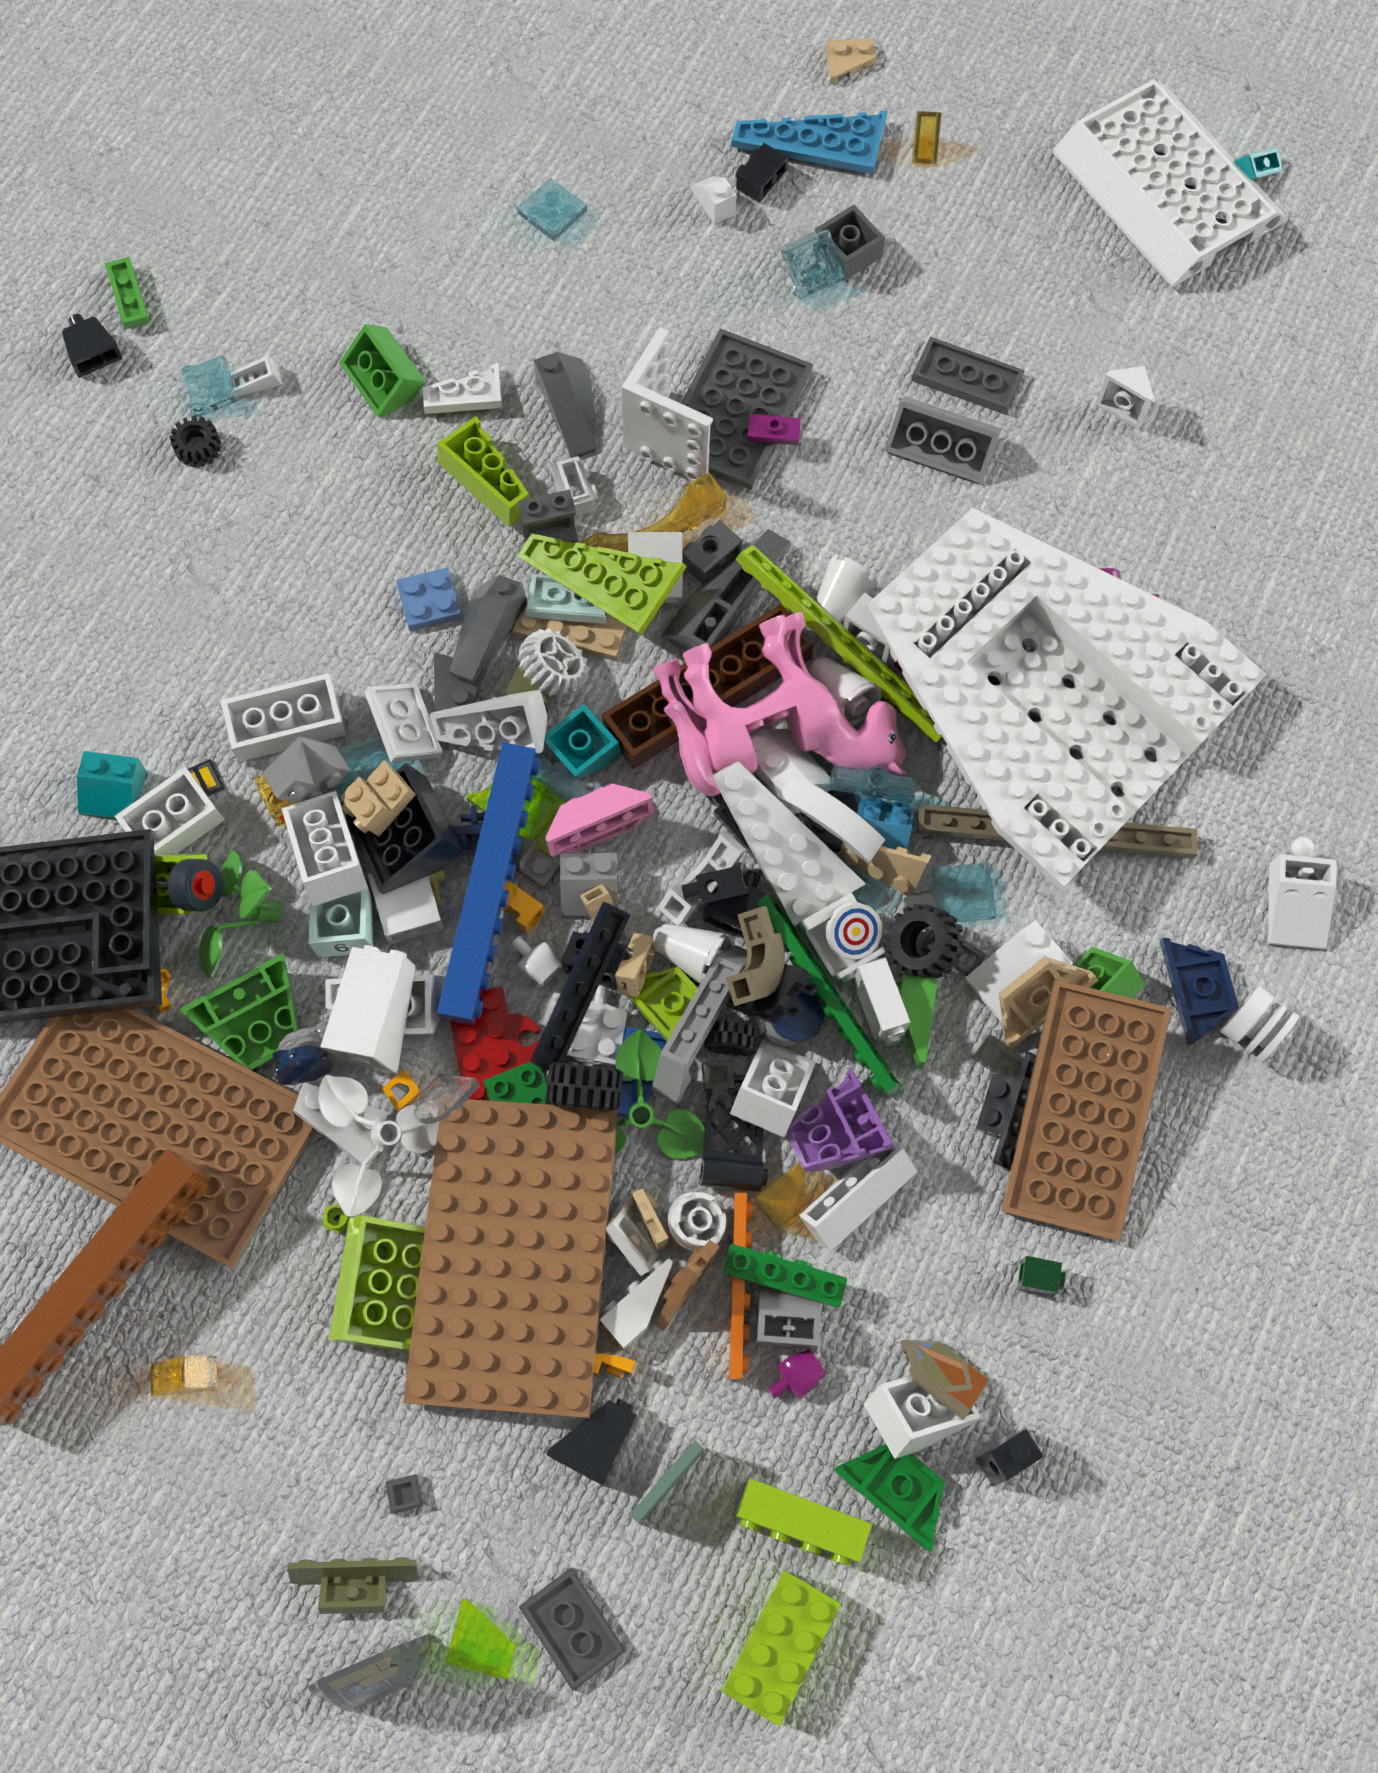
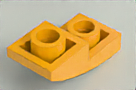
(615, 1365)

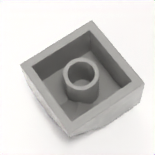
(306, 770)

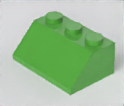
(381, 370)
(1113, 973)

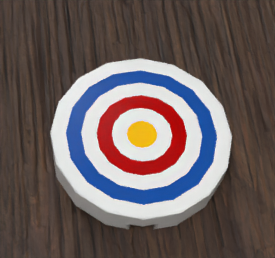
(854, 930)

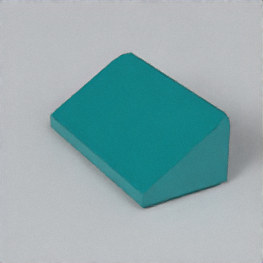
(1260, 163)

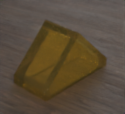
(926, 137)

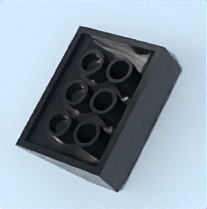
(414, 842)

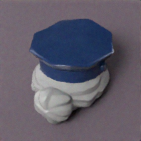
(792, 1031)
(302, 1056)

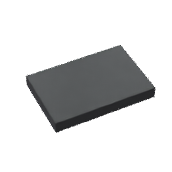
(572, 1628)

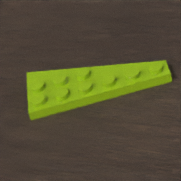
(612, 580)

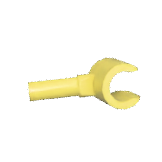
(434, 879)

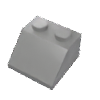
(582, 873)

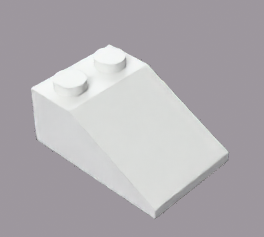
(1011, 962)
(773, 1088)
(912, 1417)

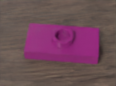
(774, 429)

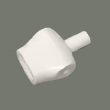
(538, 963)

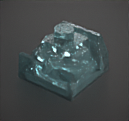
(812, 263)

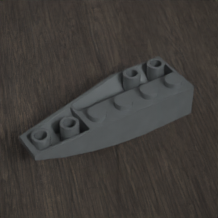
(721, 600)

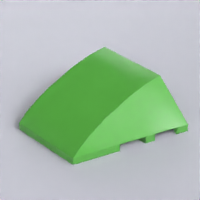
(248, 1014)

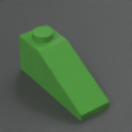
(919, 1000)

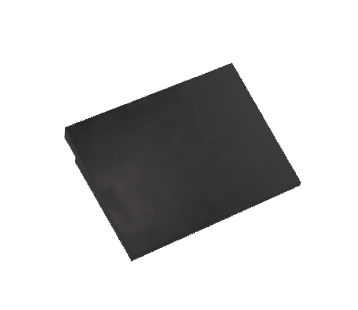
(79, 926)

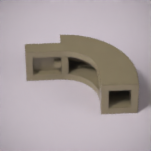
(764, 958)

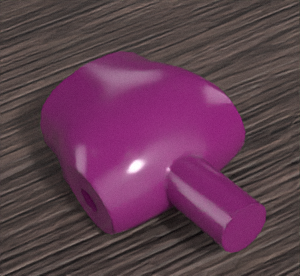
(799, 1374)

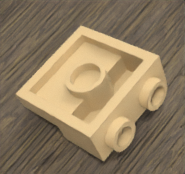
(377, 799)

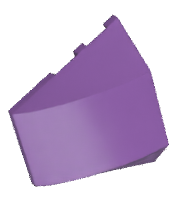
(839, 1129)

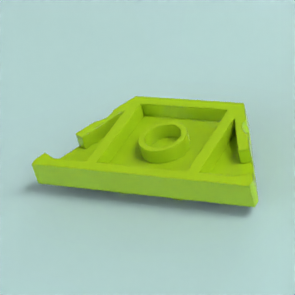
(664, 999)

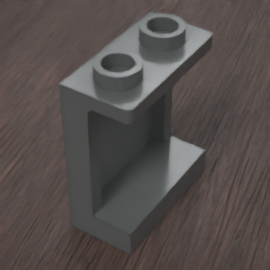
(549, 516)

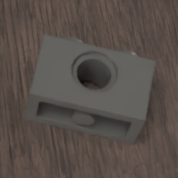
(717, 538)

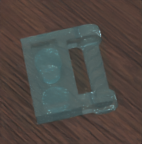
(216, 383)

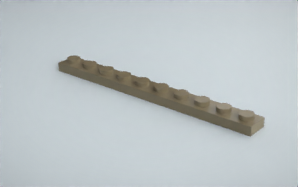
(1129, 838)

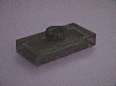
(998, 1057)

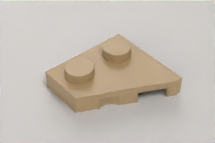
(657, 1230)

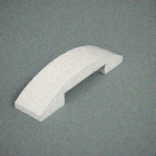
(831, 815)

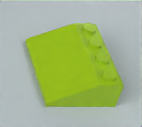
(378, 1284)

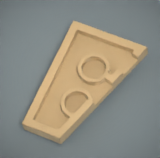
(891, 867)

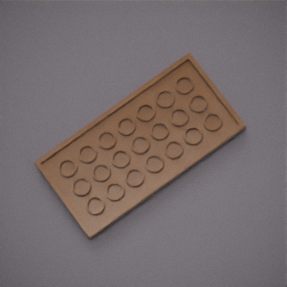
(1086, 1110)

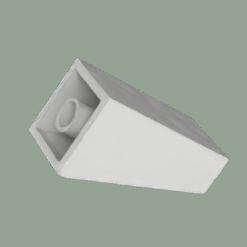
(371, 1009)

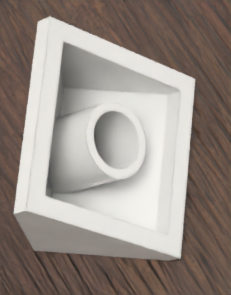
(1126, 395)

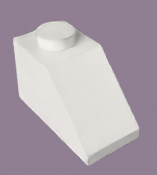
(716, 198)

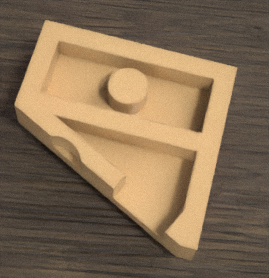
(849, 56)

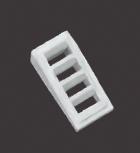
(263, 382)

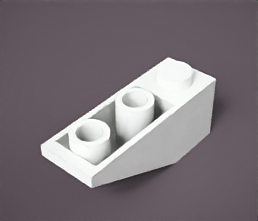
(633, 1314)

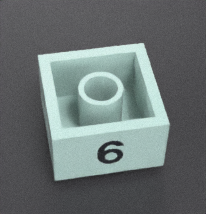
(342, 924)

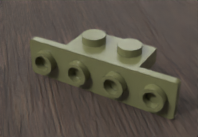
(352, 1584)

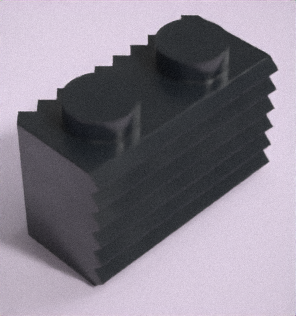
(761, 172)

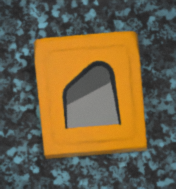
(401, 1090)

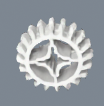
(553, 663)

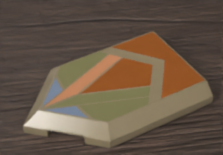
(944, 1375)

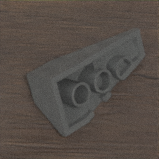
(569, 398)

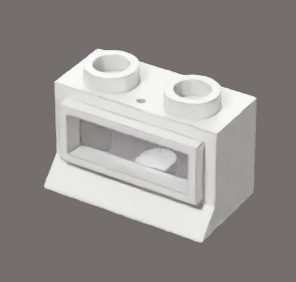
(573, 476)

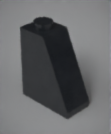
(596, 1441)

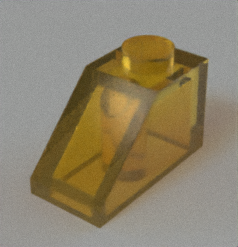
(783, 1198)
(184, 1375)

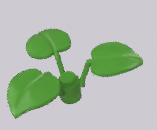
(251, 904)
(682, 1131)

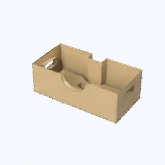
(633, 970)

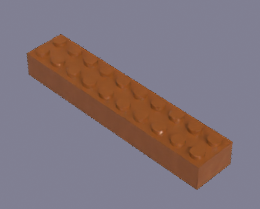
(95, 1278)

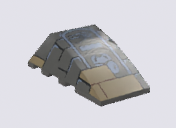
(373, 1676)

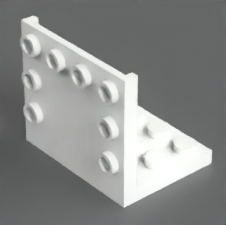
(658, 425)

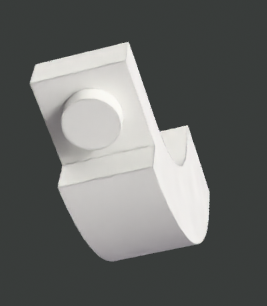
(723, 854)

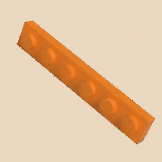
(739, 1299)

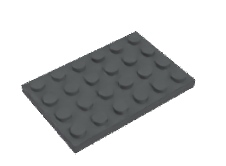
(740, 381)

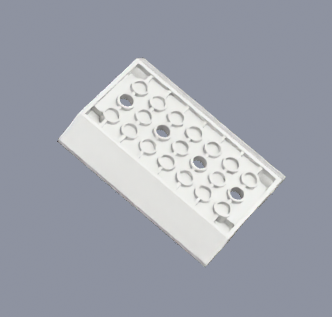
(1148, 191)

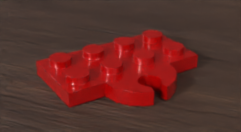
(492, 1042)

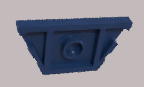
(1199, 987)

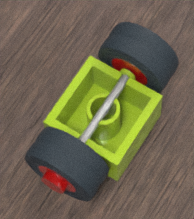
(186, 883)

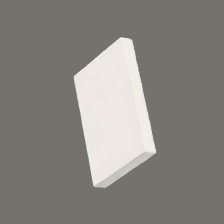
(403, 722)

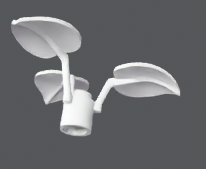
(340, 1103)

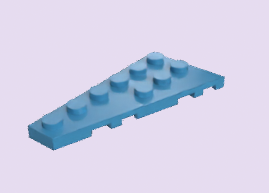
(819, 139)

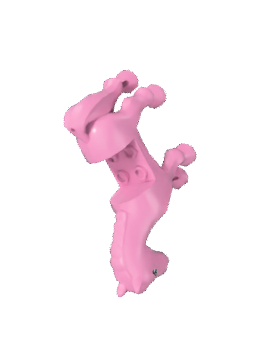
(718, 735)

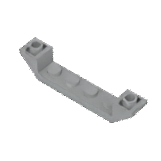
(695, 1024)

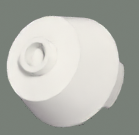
(696, 1220)

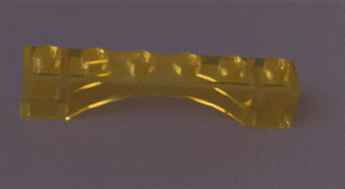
(699, 502)

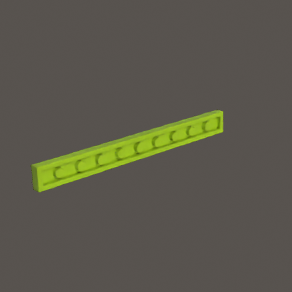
(837, 637)

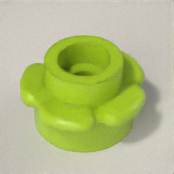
(329, 1221)

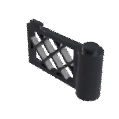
(730, 1169)

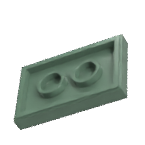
(667, 1482)

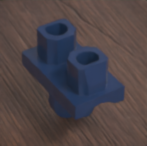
(464, 833)

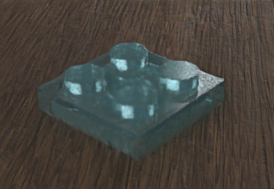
(552, 209)
(965, 891)

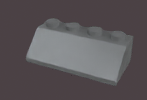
(942, 439)

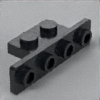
(1004, 1110)

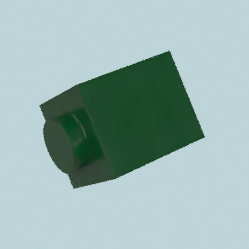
(1040, 1276)

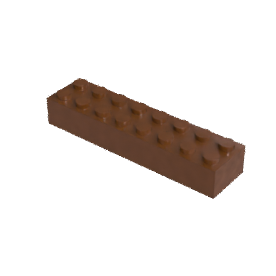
(735, 674)

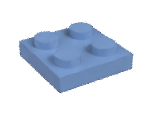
(428, 599)

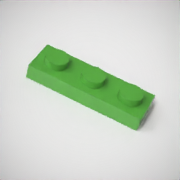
(127, 293)

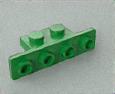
(784, 1275)

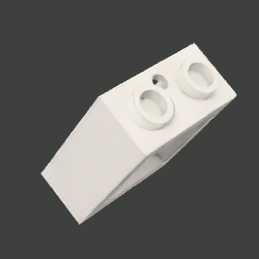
(881, 1002)

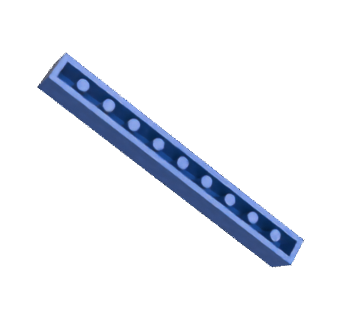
(488, 884)

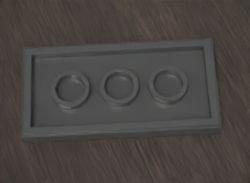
(968, 375)

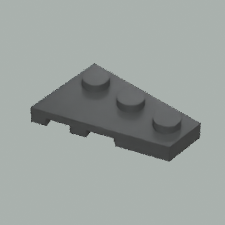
(451, 690)

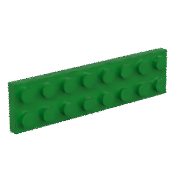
(834, 1005)

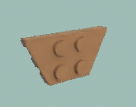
(685, 1282)

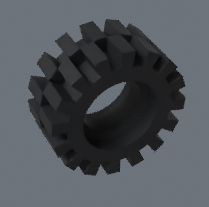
(192, 429)
(732, 1038)

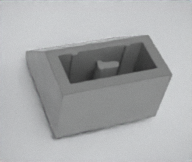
(787, 1320)

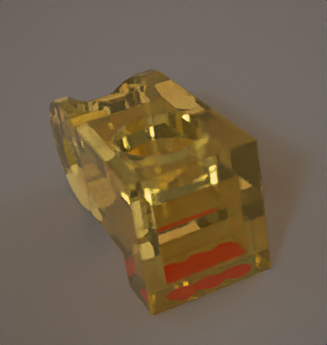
(272, 803)

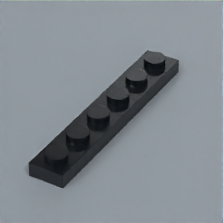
(580, 986)

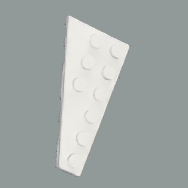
(793, 858)

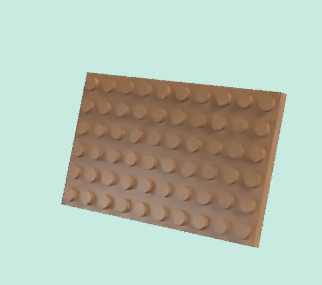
(120, 1088)
(513, 1259)

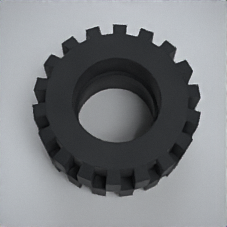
(904, 937)
(584, 1086)

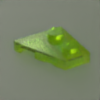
(480, 1644)

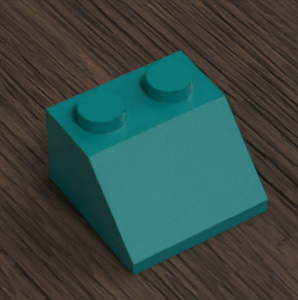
(583, 743)
(108, 783)

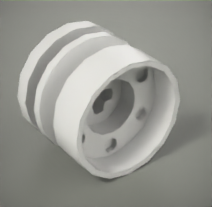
(1260, 1024)

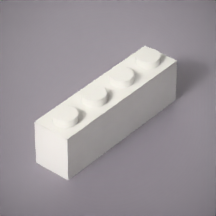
(857, 1195)

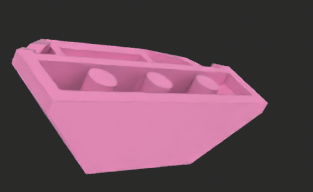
(597, 818)

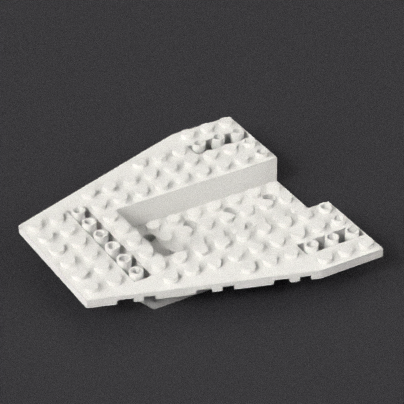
(1127, 652)

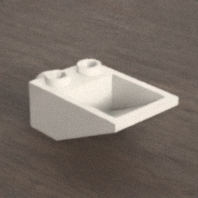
(1297, 906)

